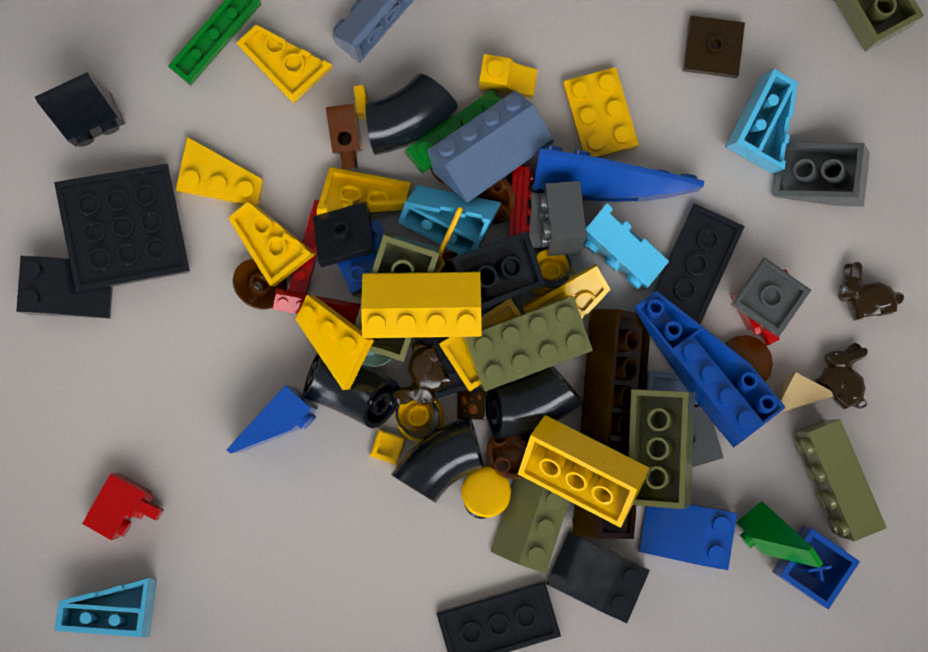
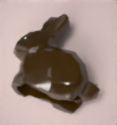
(867, 299)
(426, 375)
(842, 380)

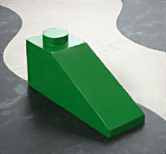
(775, 537)

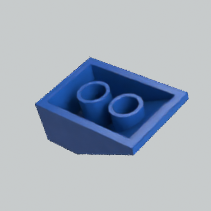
(282, 416)
(689, 535)

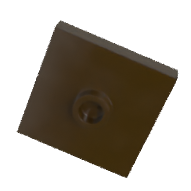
(713, 46)

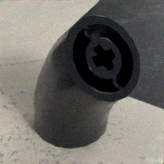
(408, 114)
(367, 401)
(522, 404)
(441, 459)

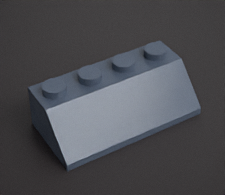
(367, 25)
(490, 146)

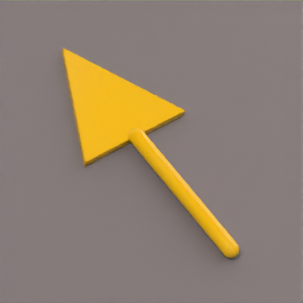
(440, 262)

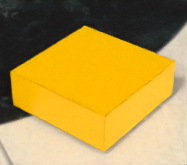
(360, 100)
(387, 447)

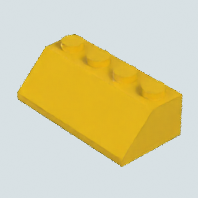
(421, 304)
(582, 470)

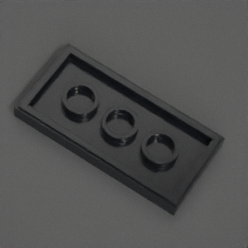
(698, 261)
(501, 621)

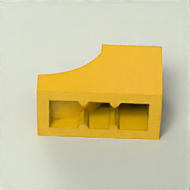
(506, 76)

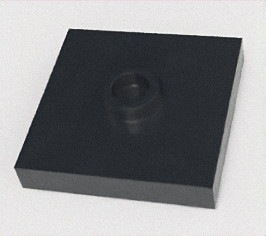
(343, 234)

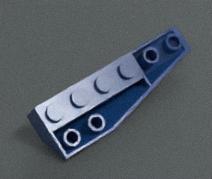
(607, 179)
(722, 380)

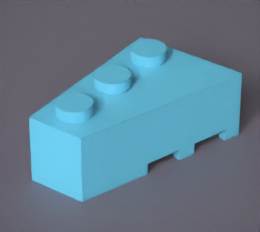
(765, 122)
(431, 213)
(624, 249)
(114, 611)

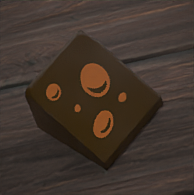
(471, 405)

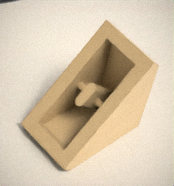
(801, 391)

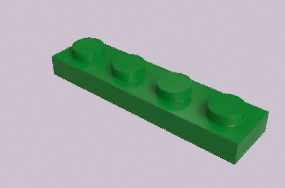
(212, 38)
(419, 150)

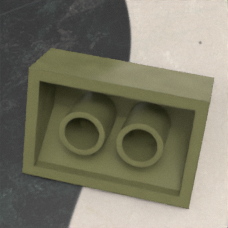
(530, 525)

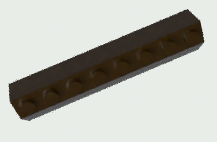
(612, 370)

